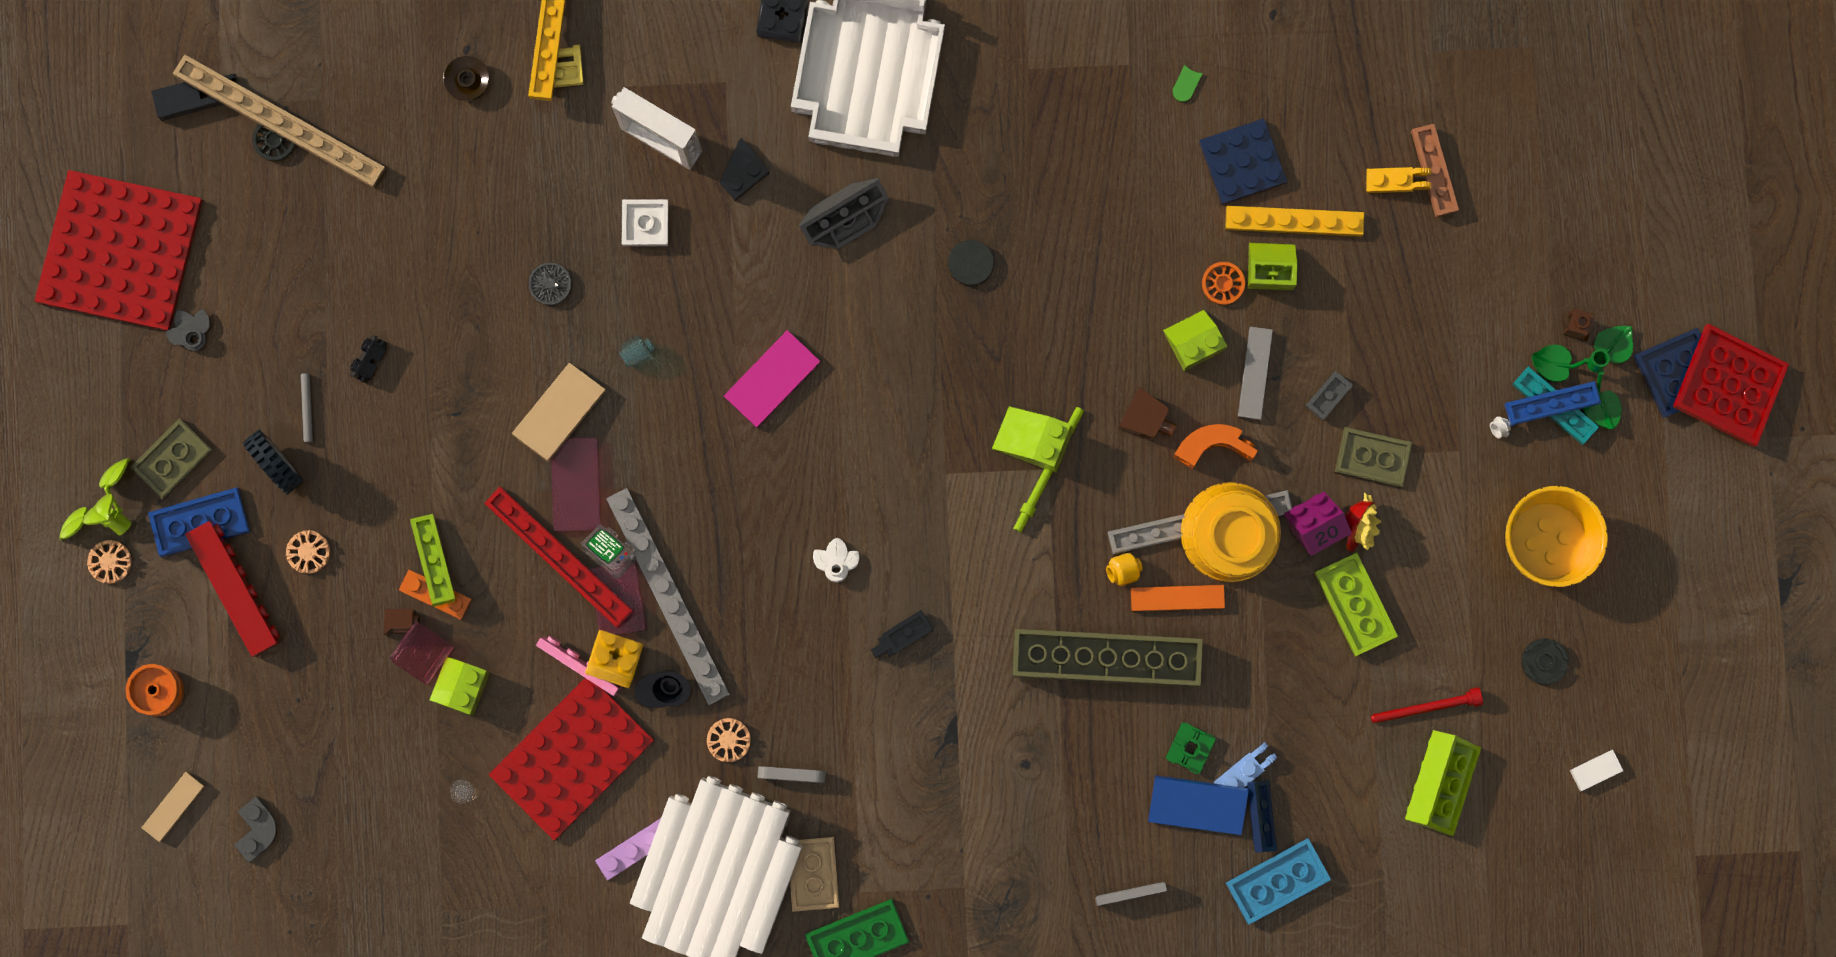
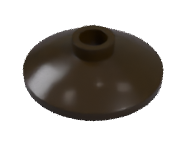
(460, 69)

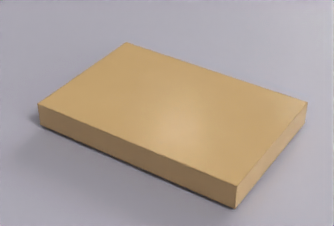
(815, 876)

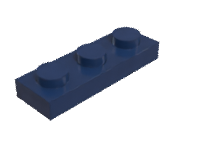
(1262, 816)

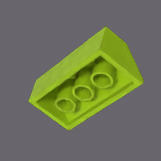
(1443, 783)

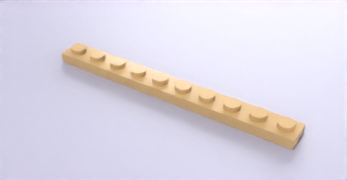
(278, 121)

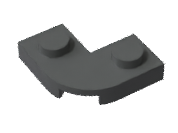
(263, 829)

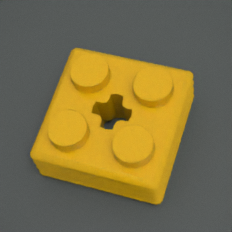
(614, 646)

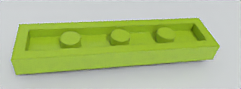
(432, 560)

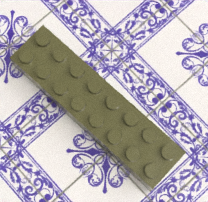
(1107, 658)

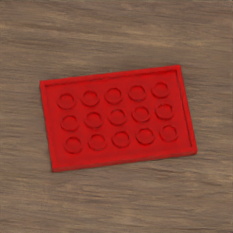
(571, 758)

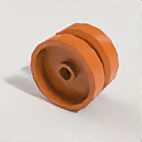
(141, 685)

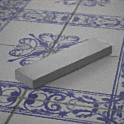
(1255, 373)

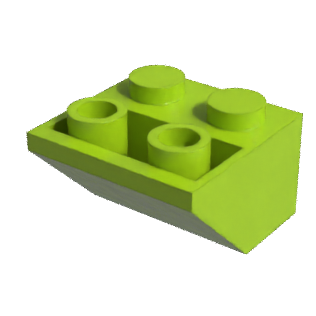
(1272, 266)

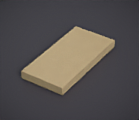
(558, 412)

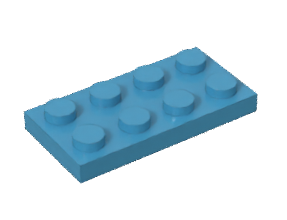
(1278, 881)

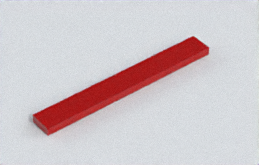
(559, 557)

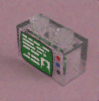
(609, 551)

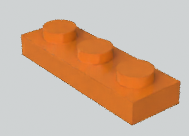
(416, 587)

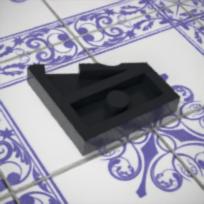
(742, 171)

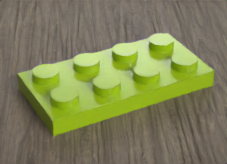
(1356, 604)

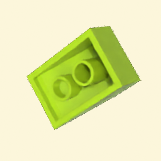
(1033, 438)

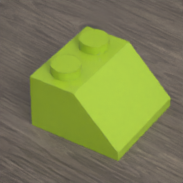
(1195, 340)
(460, 686)

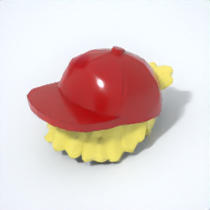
(1362, 523)

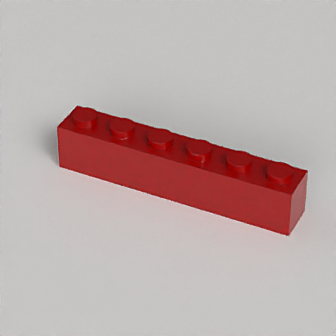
(232, 588)

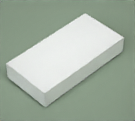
(1596, 770)

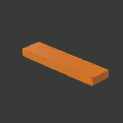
(1177, 598)

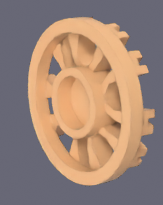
(308, 552)
(109, 561)
(728, 740)

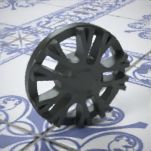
(272, 141)

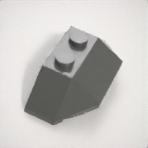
(845, 214)

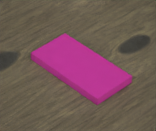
(772, 379)

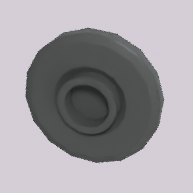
(550, 283)

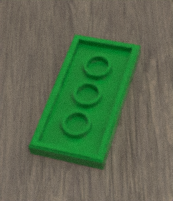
(860, 934)

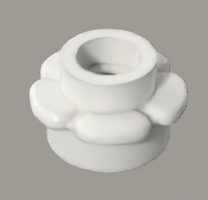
(1500, 427)

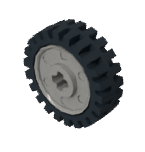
(273, 462)

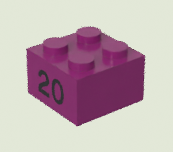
(1317, 523)

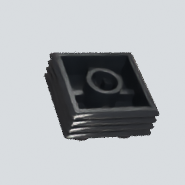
(787, 29)

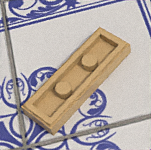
(173, 807)

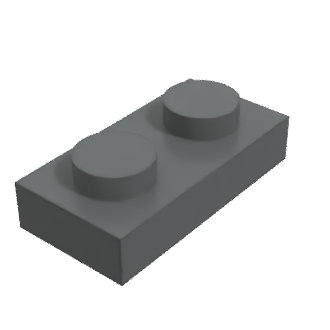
(1328, 395)

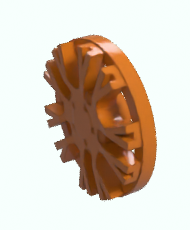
(1223, 283)

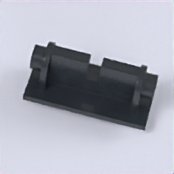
(370, 350)

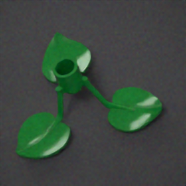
(1611, 346)

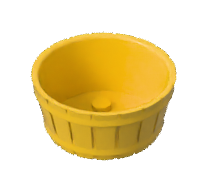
(1230, 532)
(1556, 536)

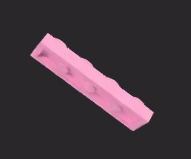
(571, 659)

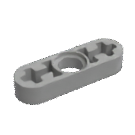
(788, 774)

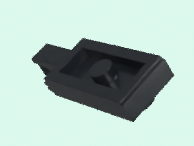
(903, 635)

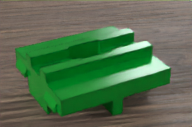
(1177, 750)

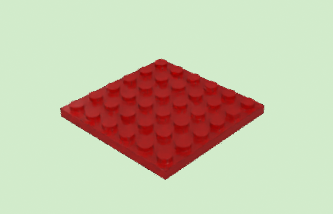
(118, 250)

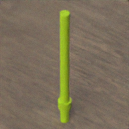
(1028, 509)

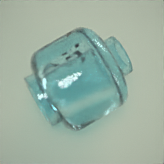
(637, 352)

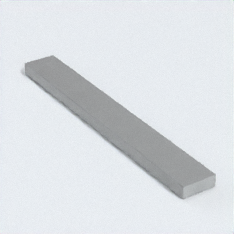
(1170, 528)

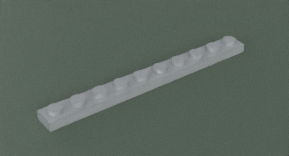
(668, 597)

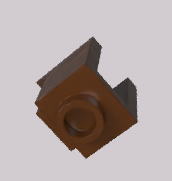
(1580, 324)
(399, 620)

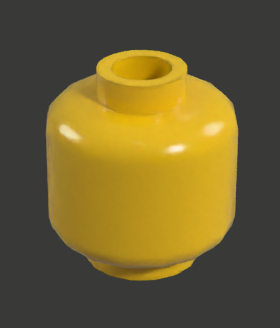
(1124, 569)

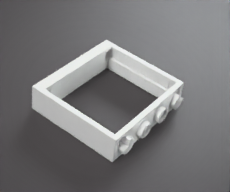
(656, 128)

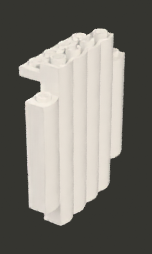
(867, 72)
(716, 872)

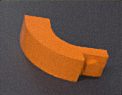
(1213, 436)

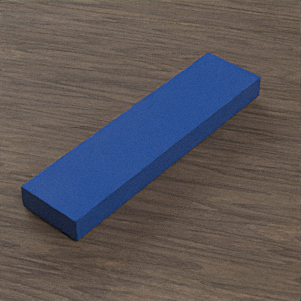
(1552, 403)

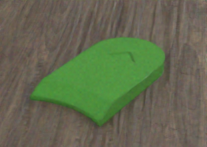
(1186, 84)

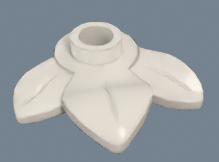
(836, 556)

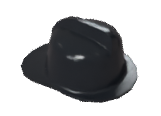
(662, 689)

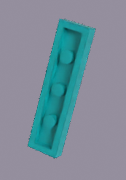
(1573, 422)

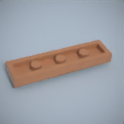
(1432, 157)

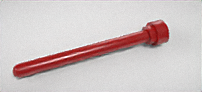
(1472, 698)

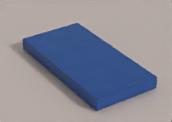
(175, 521)
(1198, 805)

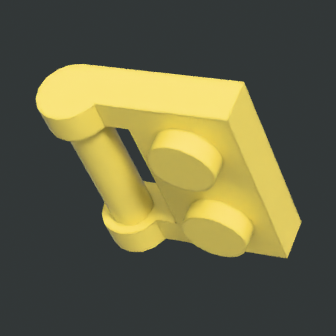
(569, 72)

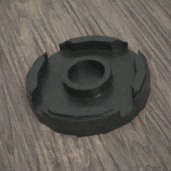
(970, 262)
(1544, 661)

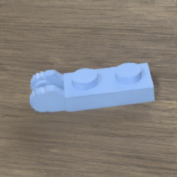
(1246, 769)

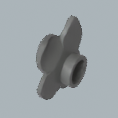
(189, 327)

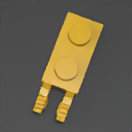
(1396, 180)

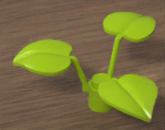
(102, 512)

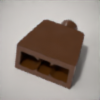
(1146, 417)

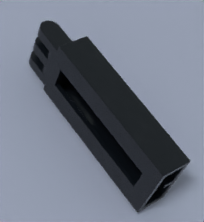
(182, 100)

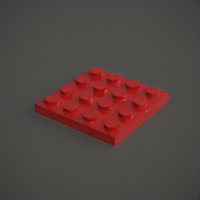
(1731, 385)

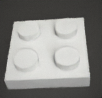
(645, 222)

